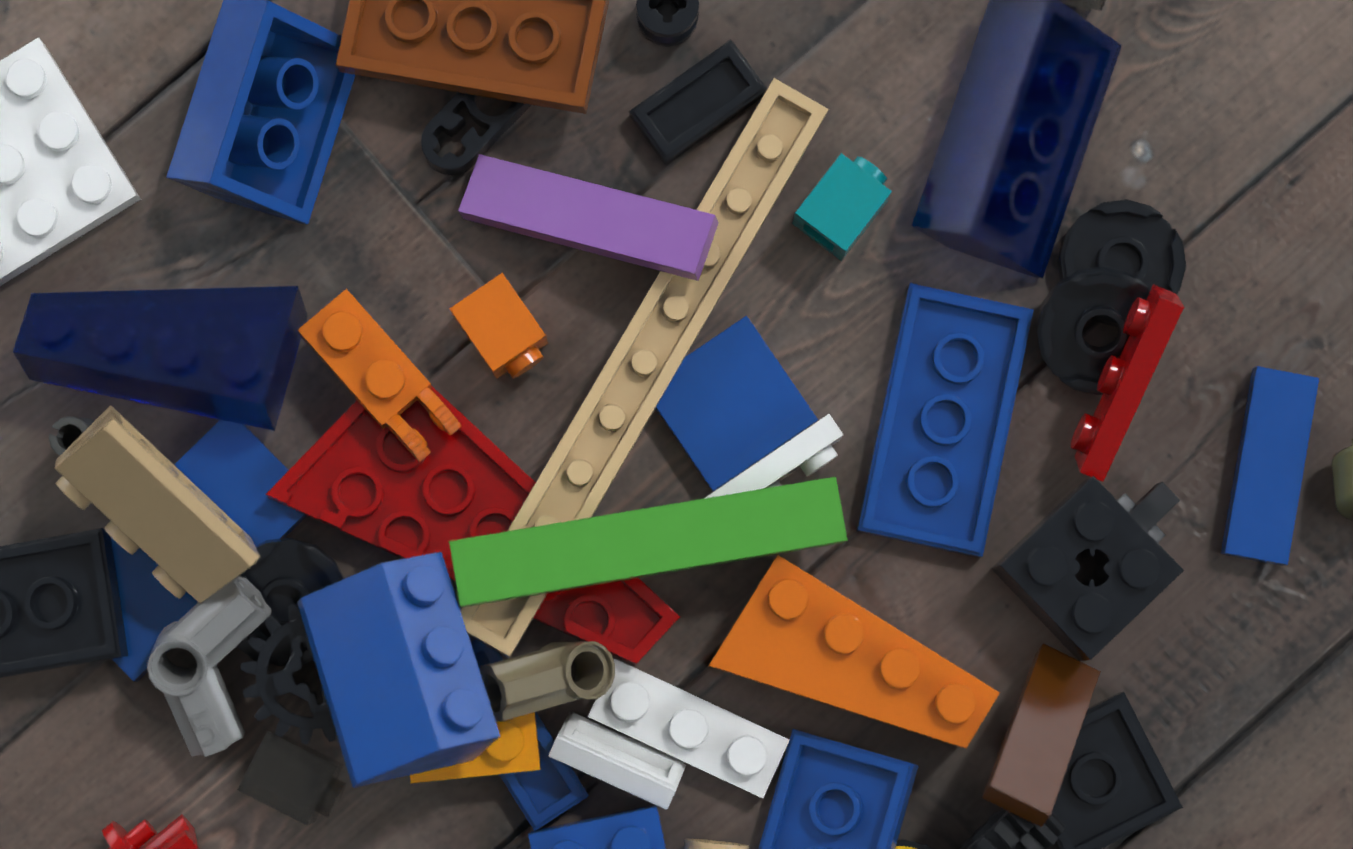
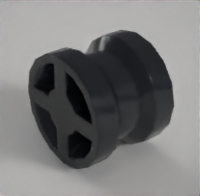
(667, 23)

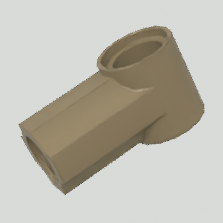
(545, 678)

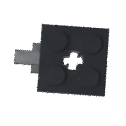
(1129, 566)

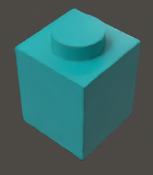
(843, 204)

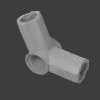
(199, 692)

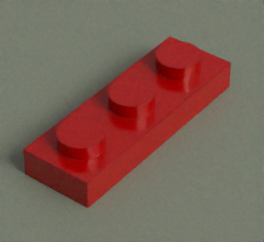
(1125, 381)

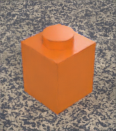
(501, 328)

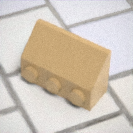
(154, 508)

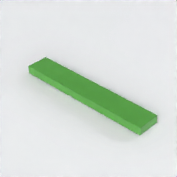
(647, 542)

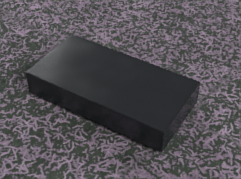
(698, 102)

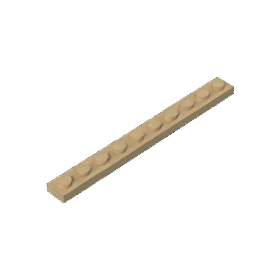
(657, 342)

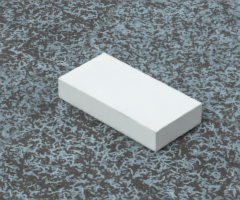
(617, 760)

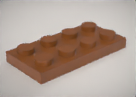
(484, 48)

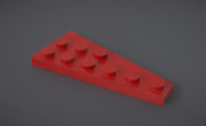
(465, 488)

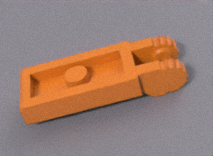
(374, 370)

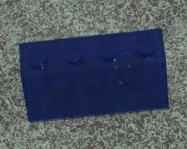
(1017, 134)

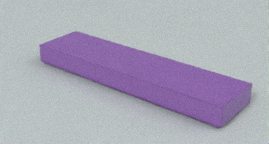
(589, 217)

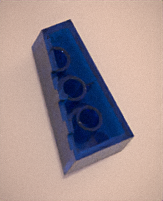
(170, 348)

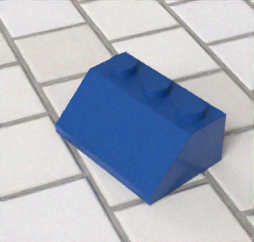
(263, 111)
(398, 670)

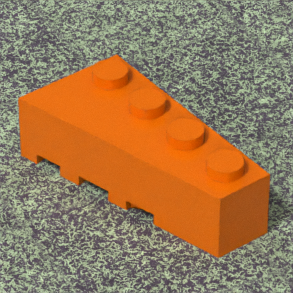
(837, 653)

